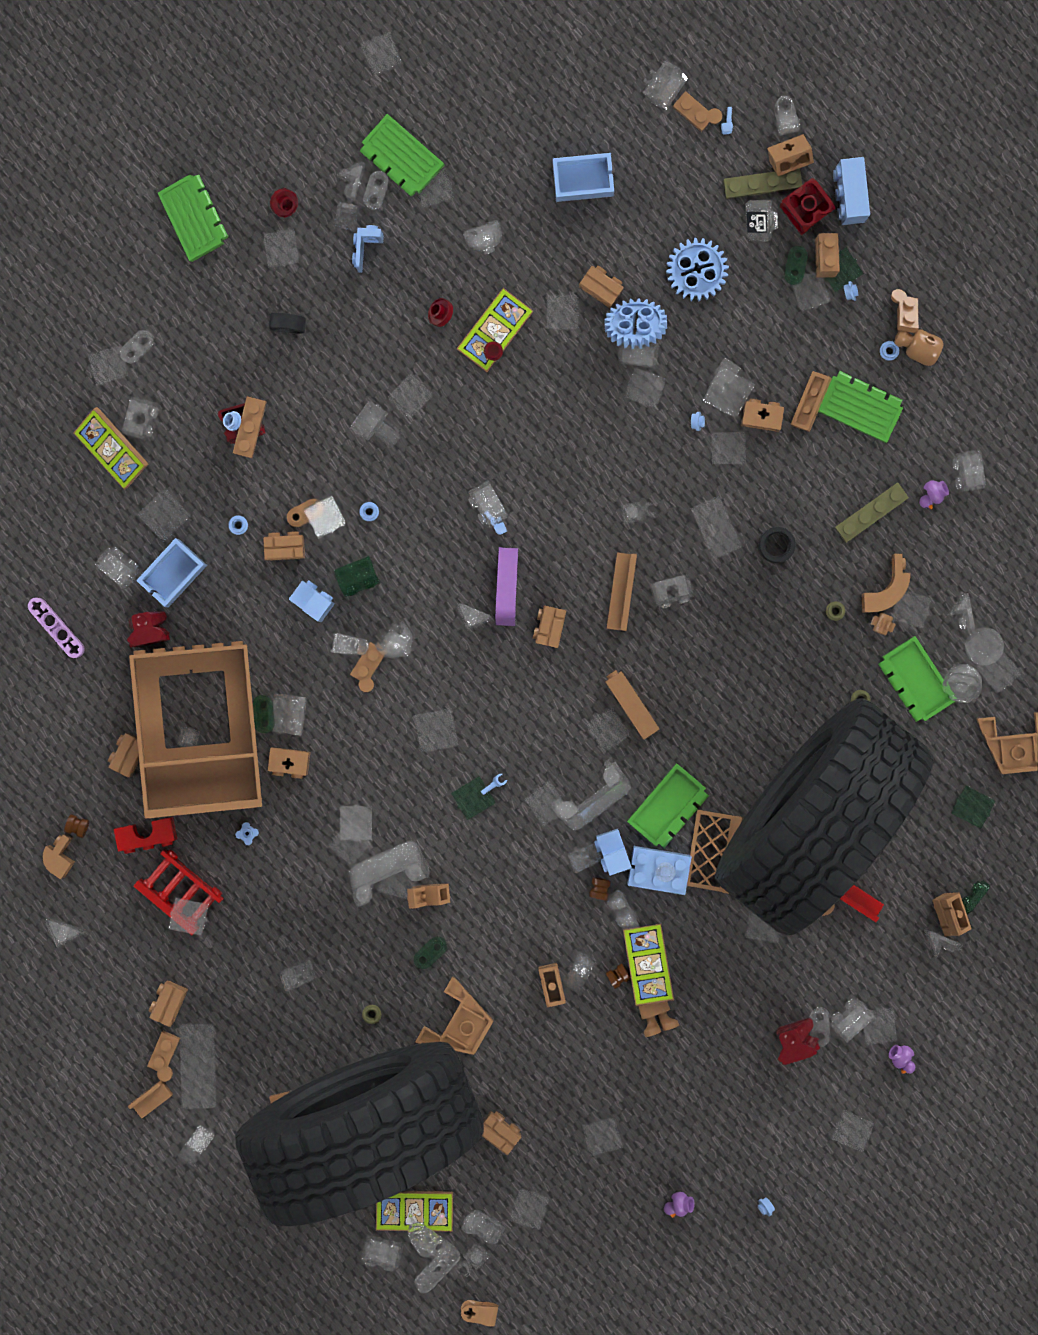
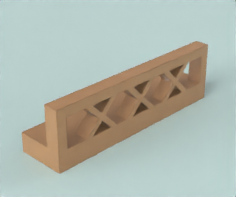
(621, 591)

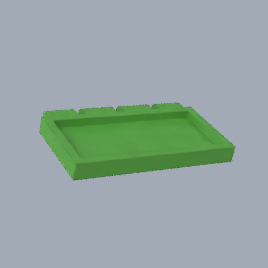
(402, 154)
(192, 218)
(859, 408)
(918, 678)
(666, 806)

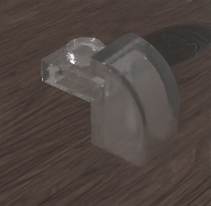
(484, 1226)

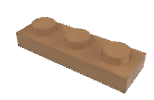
(811, 401)
(249, 427)

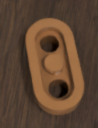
(299, 510)

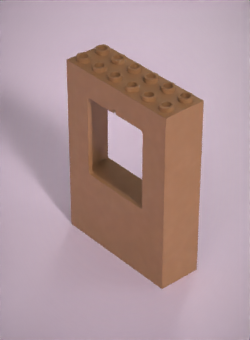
(204, 775)

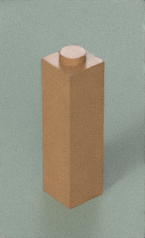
(631, 704)

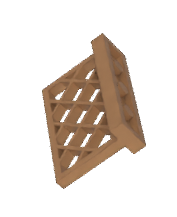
(734, 824)

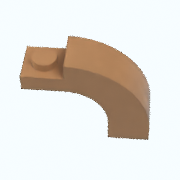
(893, 593)

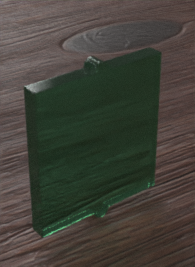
(848, 271)
(471, 799)
(973, 807)

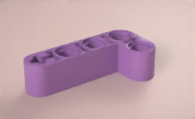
(506, 586)

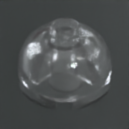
(484, 237)
(395, 642)
(962, 683)

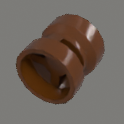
(76, 826)
(600, 888)
(618, 976)

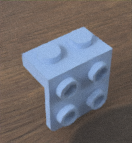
(370, 234)

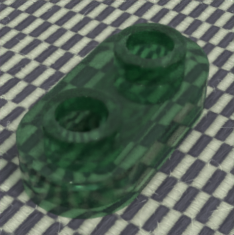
(796, 264)
(262, 715)
(979, 890)
(430, 953)

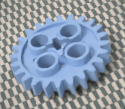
(704, 286)
(621, 323)

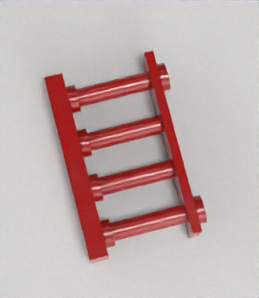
(161, 899)

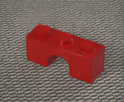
(162, 832)

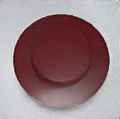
(493, 351)

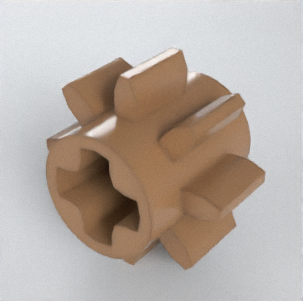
(883, 624)

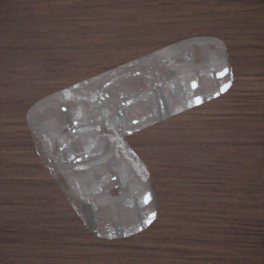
(440, 1256)

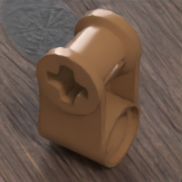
(482, 1312)

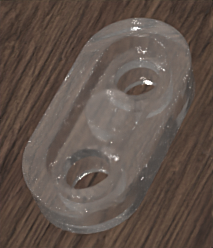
(375, 190)
(136, 346)
(821, 1026)
(412, 1230)

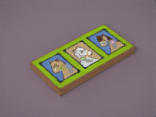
(498, 324)
(110, 448)
(648, 965)
(407, 1207)

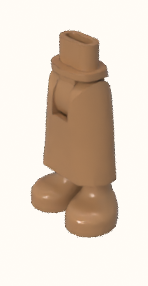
(650, 1011)

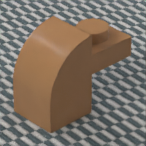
(55, 860)
(428, 895)

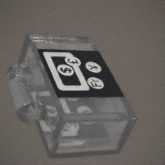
(760, 220)

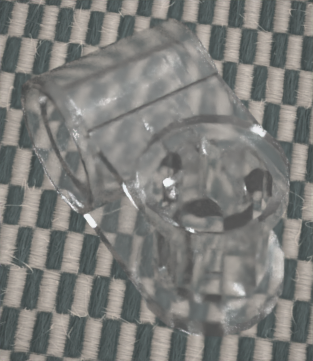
(786, 119)
(346, 645)

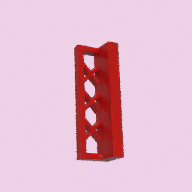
(863, 902)

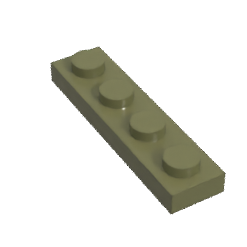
(761, 184)
(871, 512)

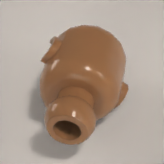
(920, 346)

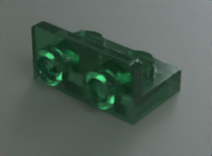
(356, 576)

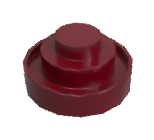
(284, 202)
(440, 312)

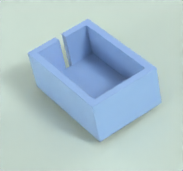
(583, 177)
(851, 191)
(171, 572)
(646, 862)

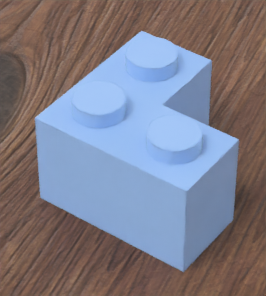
(311, 601)
(613, 852)

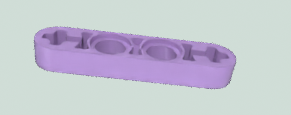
(56, 627)

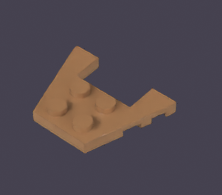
(1011, 752)
(466, 1026)

